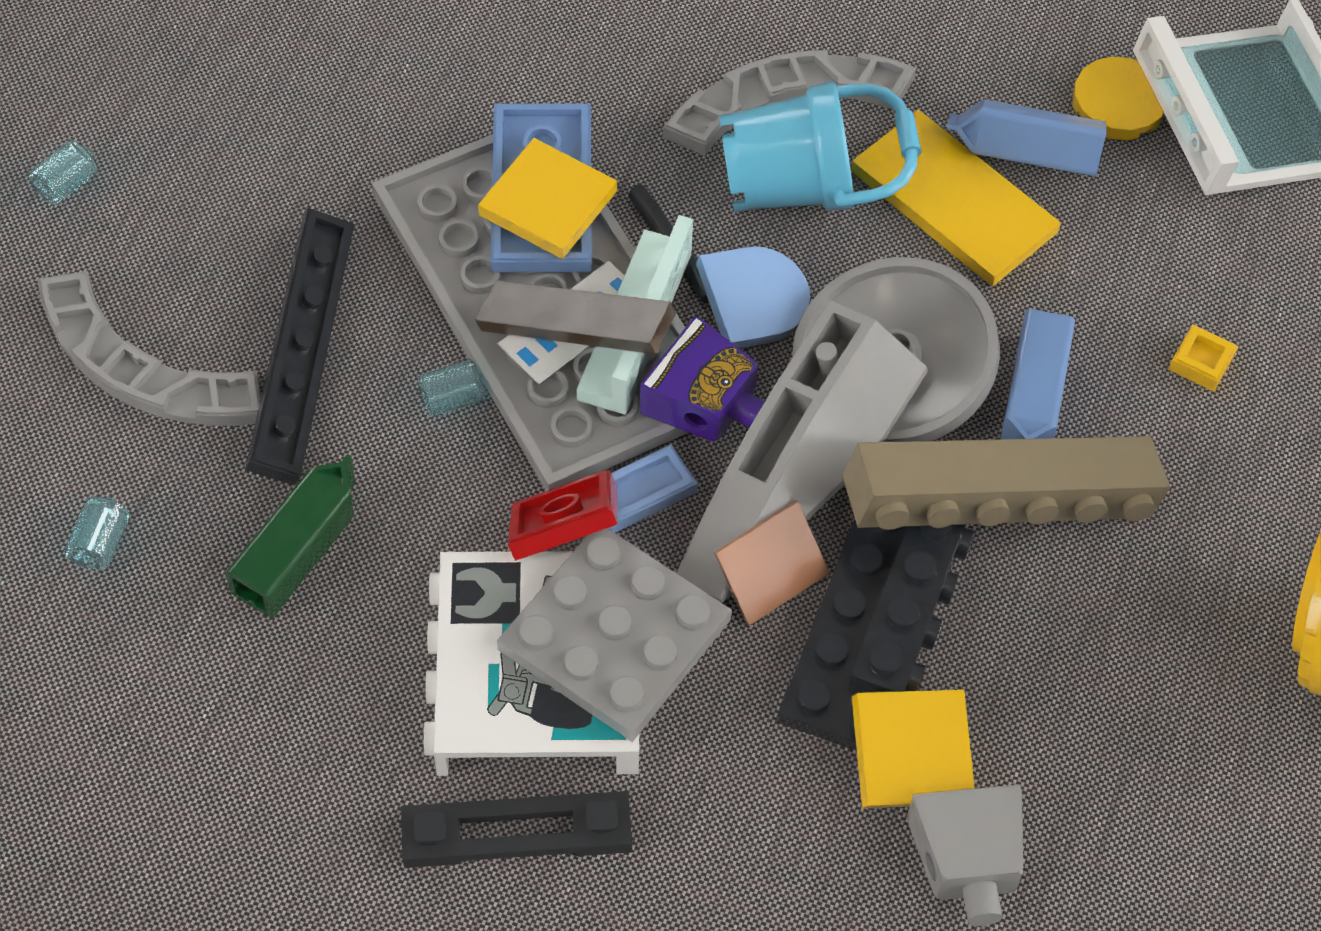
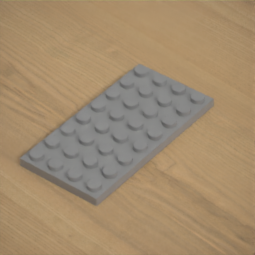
(450, 246)

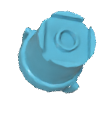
(799, 151)

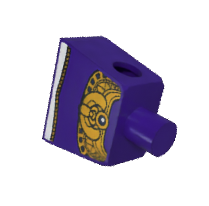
(702, 384)

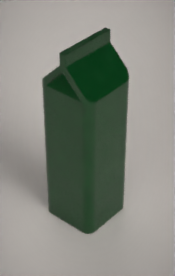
(294, 538)

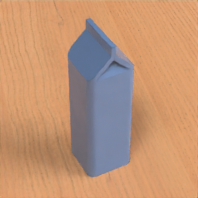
(1031, 136)
(1038, 376)

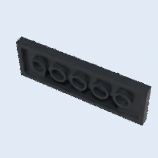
(873, 624)

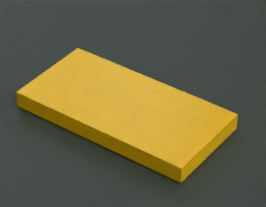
(960, 201)

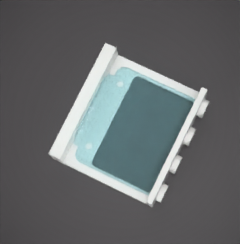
(1240, 99)

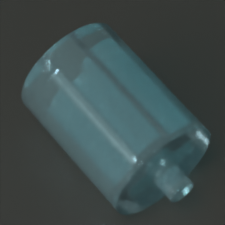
(63, 172)
(451, 387)
(97, 533)

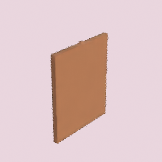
(772, 563)

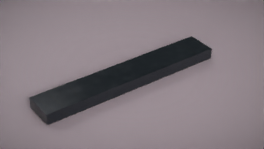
(300, 348)

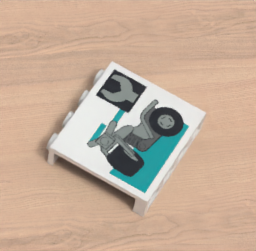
(482, 696)

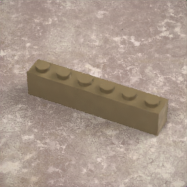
(1004, 481)

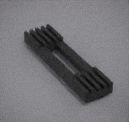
(433, 830)

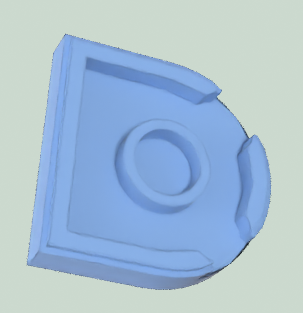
(754, 294)

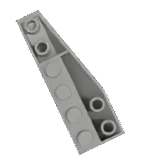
(835, 393)

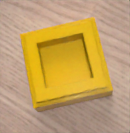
(1203, 357)

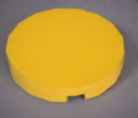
(1120, 95)

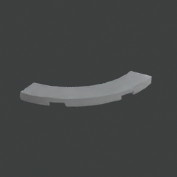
(777, 79)
(134, 374)

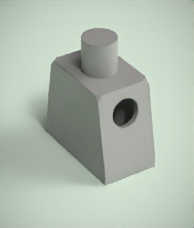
(971, 845)

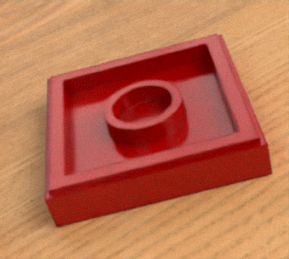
(563, 514)

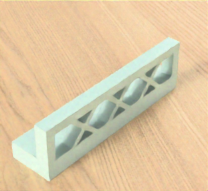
(652, 274)

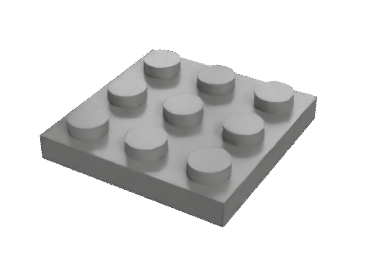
(614, 631)

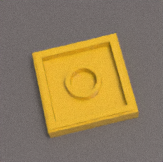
(547, 198)
(911, 745)

